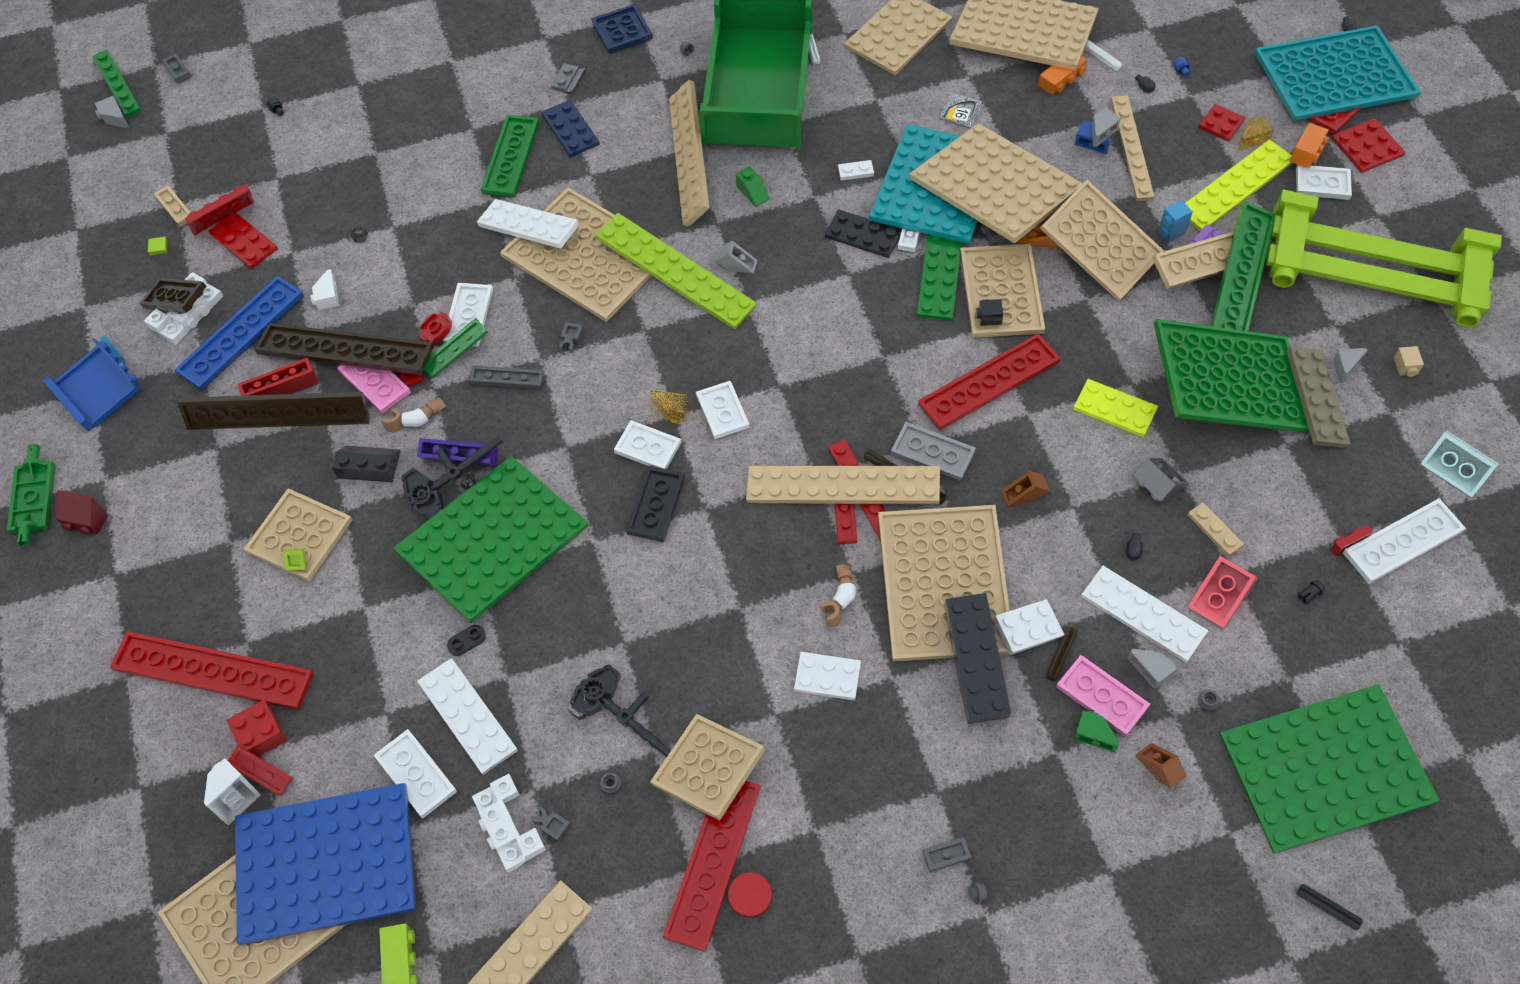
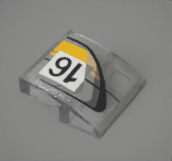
(960, 110)

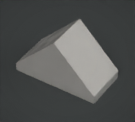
(1347, 360)

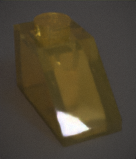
(1256, 132)
(671, 405)

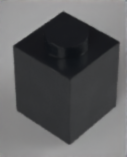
(990, 312)

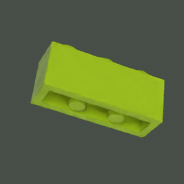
(397, 955)

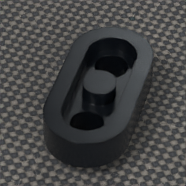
(466, 640)

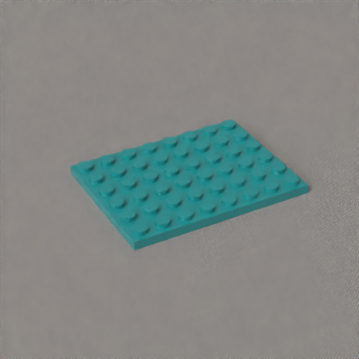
(1336, 73)
(910, 205)

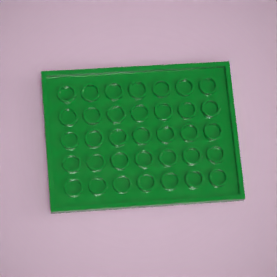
(1230, 376)
(490, 538)
(1327, 768)

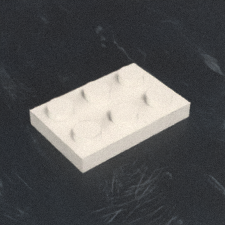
(1324, 182)
(722, 410)
(647, 445)
(1028, 626)
(827, 676)

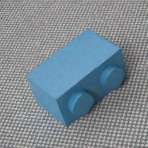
(1175, 221)

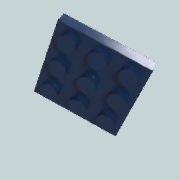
(622, 28)

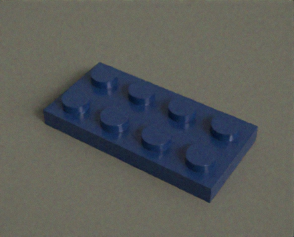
(570, 128)

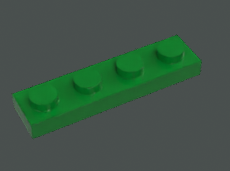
(455, 347)

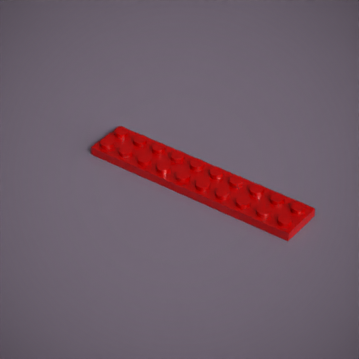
(212, 670)

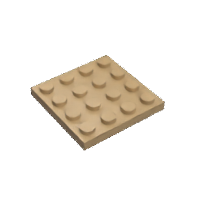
(298, 524)
(708, 766)

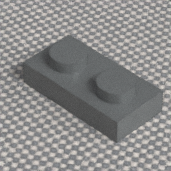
(176, 68)
(946, 854)

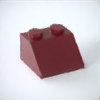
(79, 513)

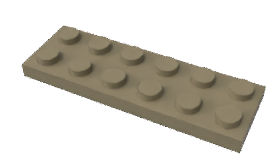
(1318, 397)

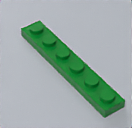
(116, 83)

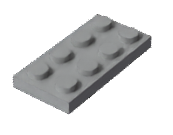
(932, 449)

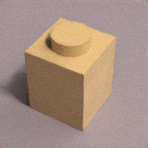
(1408, 361)

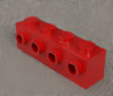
(282, 380)

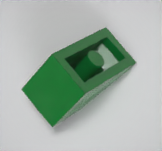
(751, 186)
(1095, 731)

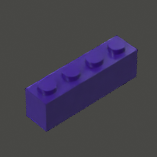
(455, 450)

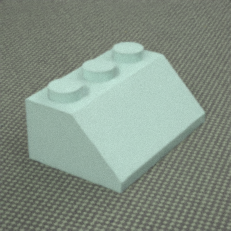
(1459, 463)

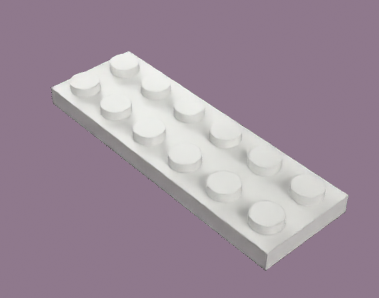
(528, 223)
(1404, 541)
(1144, 614)
(467, 716)

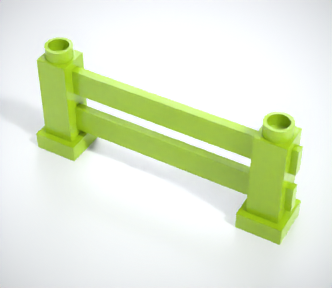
(1468, 260)

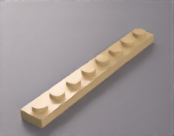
(1132, 149)

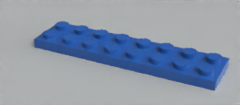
(238, 333)

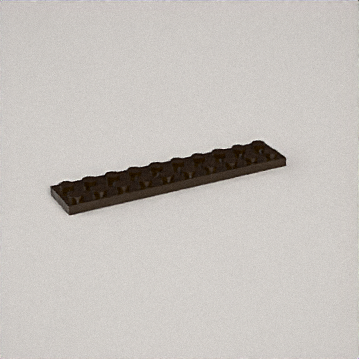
(344, 348)
(274, 410)

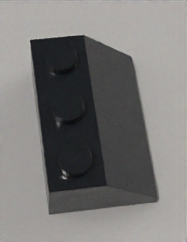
(366, 463)

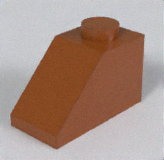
(1025, 489)
(1162, 765)

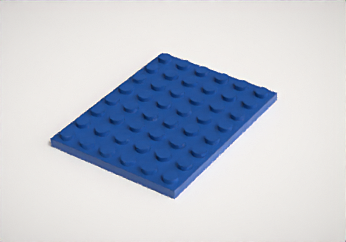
(323, 864)

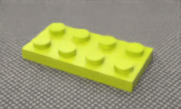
(1115, 408)

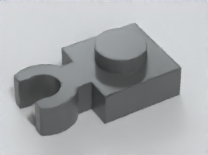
(989, 234)
(570, 334)
(552, 825)

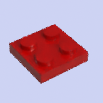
(1221, 122)

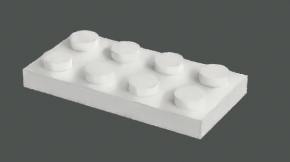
(469, 303)
(410, 764)

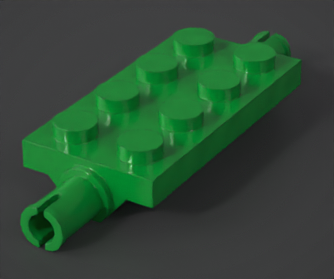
(30, 496)

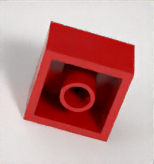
(257, 728)

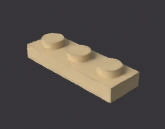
(172, 205)
(1215, 529)

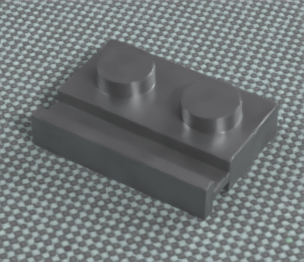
(568, 78)

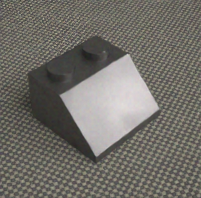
(1160, 479)

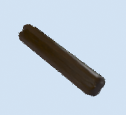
(1061, 653)

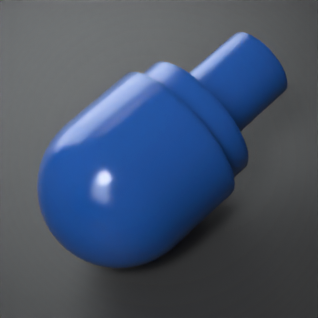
(1182, 64)

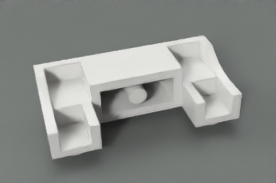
(176, 325)
(504, 837)

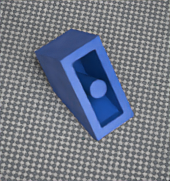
(1085, 140)

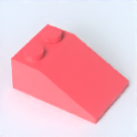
(1222, 592)

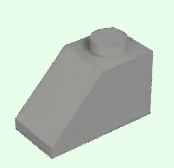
(110, 112)
(1104, 125)
(735, 258)
(1152, 666)

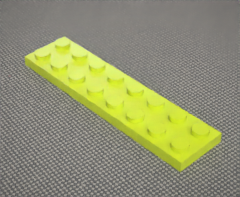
(1237, 184)

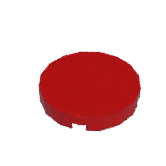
(435, 328)
(750, 895)

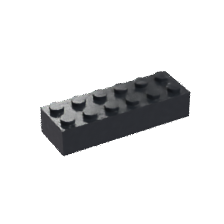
(977, 658)

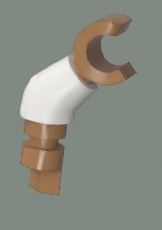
(412, 418)
(844, 596)

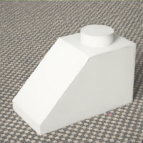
(325, 292)

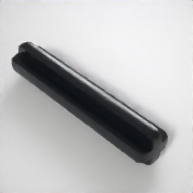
(1329, 906)

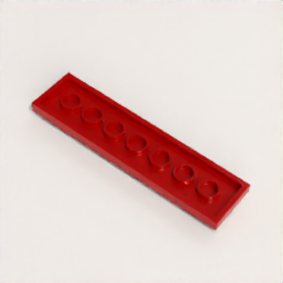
(988, 381)
(710, 872)

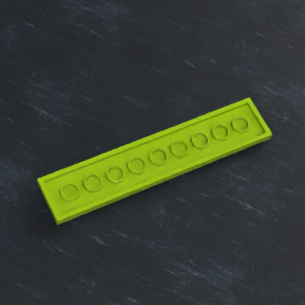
(676, 271)

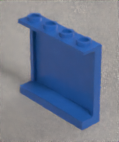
(94, 386)

